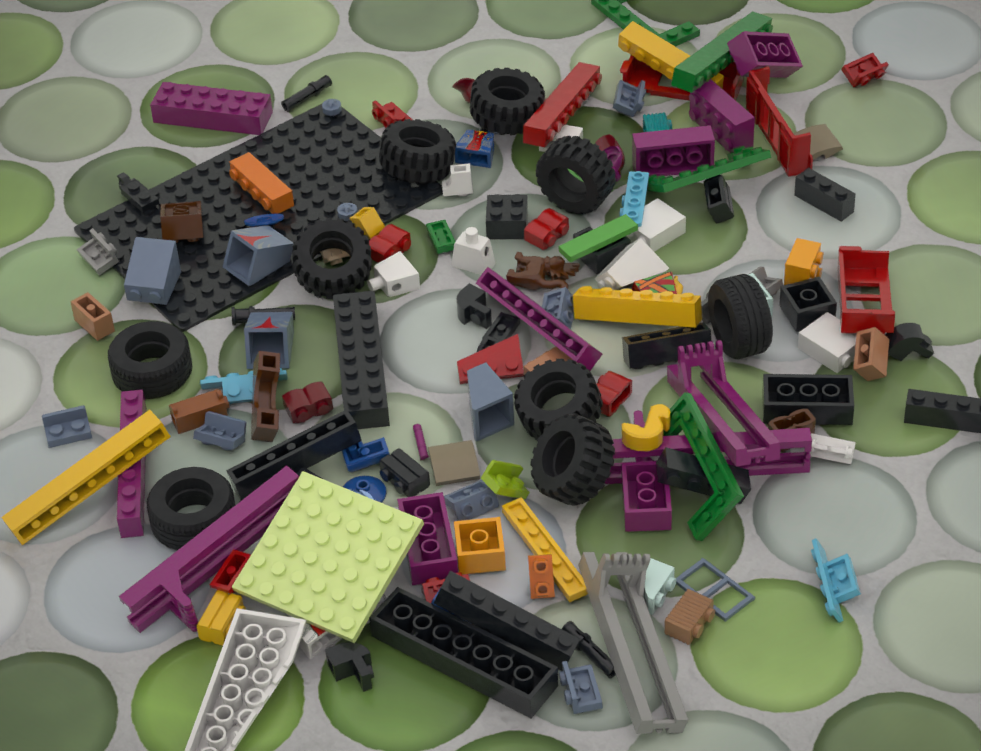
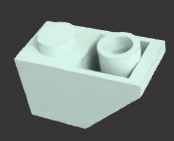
(657, 584)

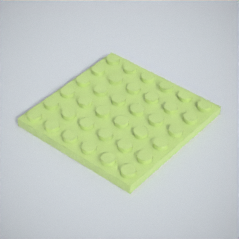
(328, 556)

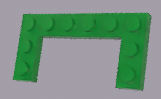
(623, 17)
(737, 159)
(727, 493)

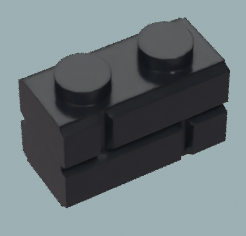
(718, 199)
(404, 473)

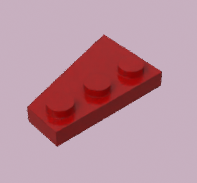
(502, 358)

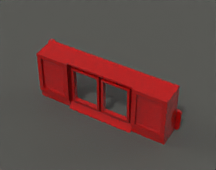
(636, 71)
(791, 150)
(868, 269)

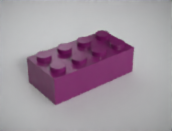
(765, 49)
(728, 119)
(673, 150)
(433, 548)

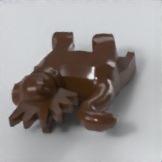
(533, 270)

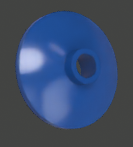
(262, 220)
(370, 484)

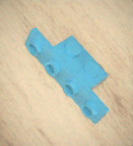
(634, 200)
(235, 386)
(837, 579)

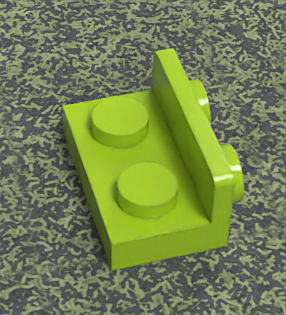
(504, 480)

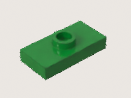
(441, 236)

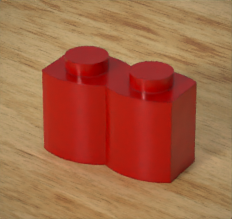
(546, 229)
(389, 242)
(614, 391)

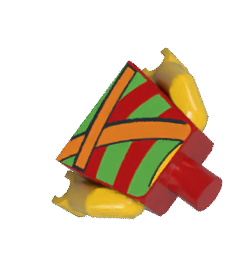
(659, 283)

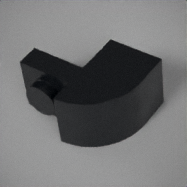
(472, 306)
(908, 338)
(350, 660)

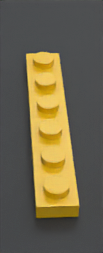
(542, 543)

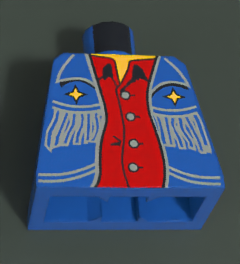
(475, 148)

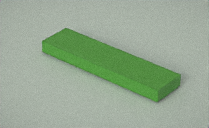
(598, 238)

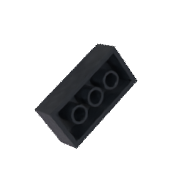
(825, 396)

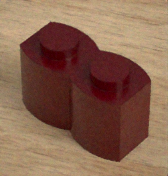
(307, 402)

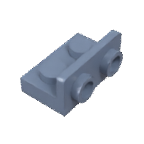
(560, 305)
(66, 426)
(472, 500)

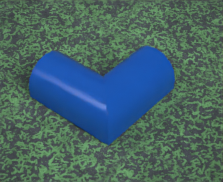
(365, 455)

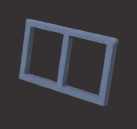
(725, 579)

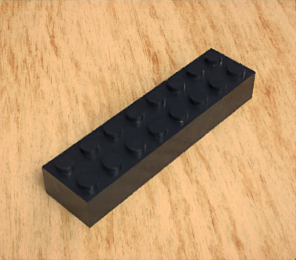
(361, 359)
(464, 652)

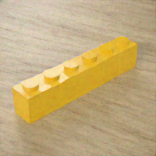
(654, 51)
(637, 307)

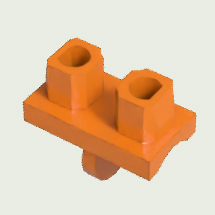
(541, 576)

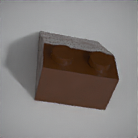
(181, 221)

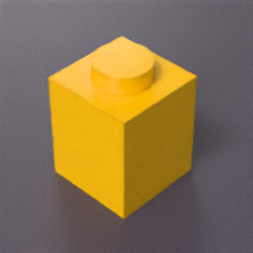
(368, 221)

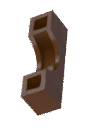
(264, 413)

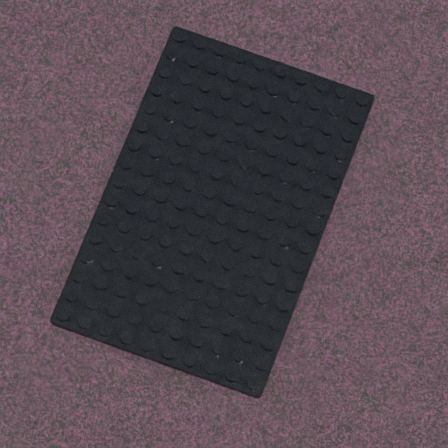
(314, 154)

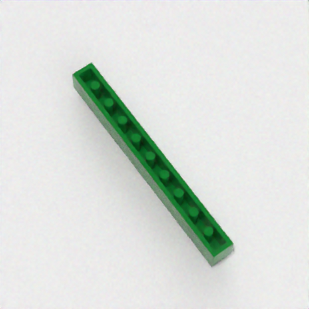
(715, 55)

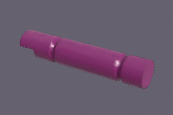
(420, 441)

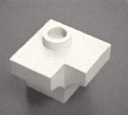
(459, 181)

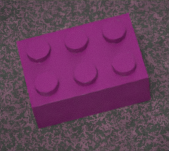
(644, 498)

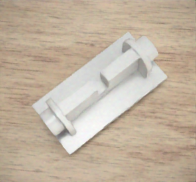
(832, 448)

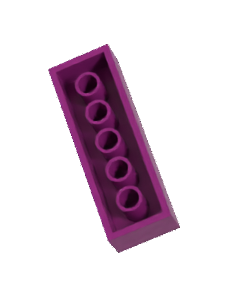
(211, 108)

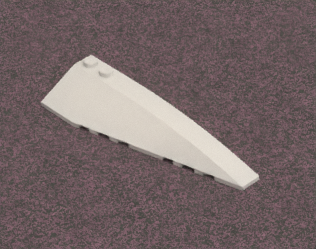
(245, 676)

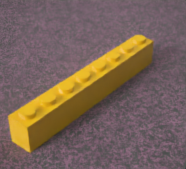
(86, 477)

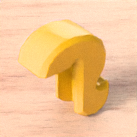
(651, 435)

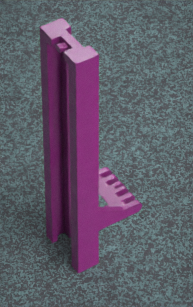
(714, 375)
(787, 464)
(203, 556)

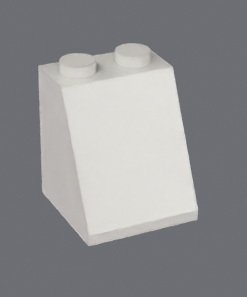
(631, 264)

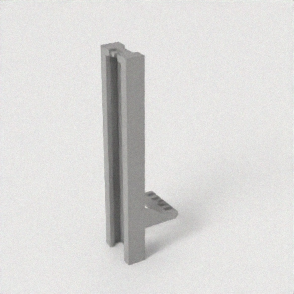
(631, 576)

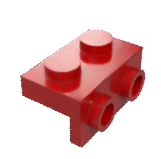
(864, 69)

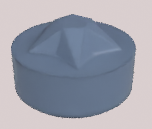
(331, 107)
(346, 211)

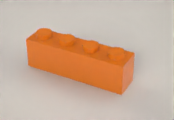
(261, 183)

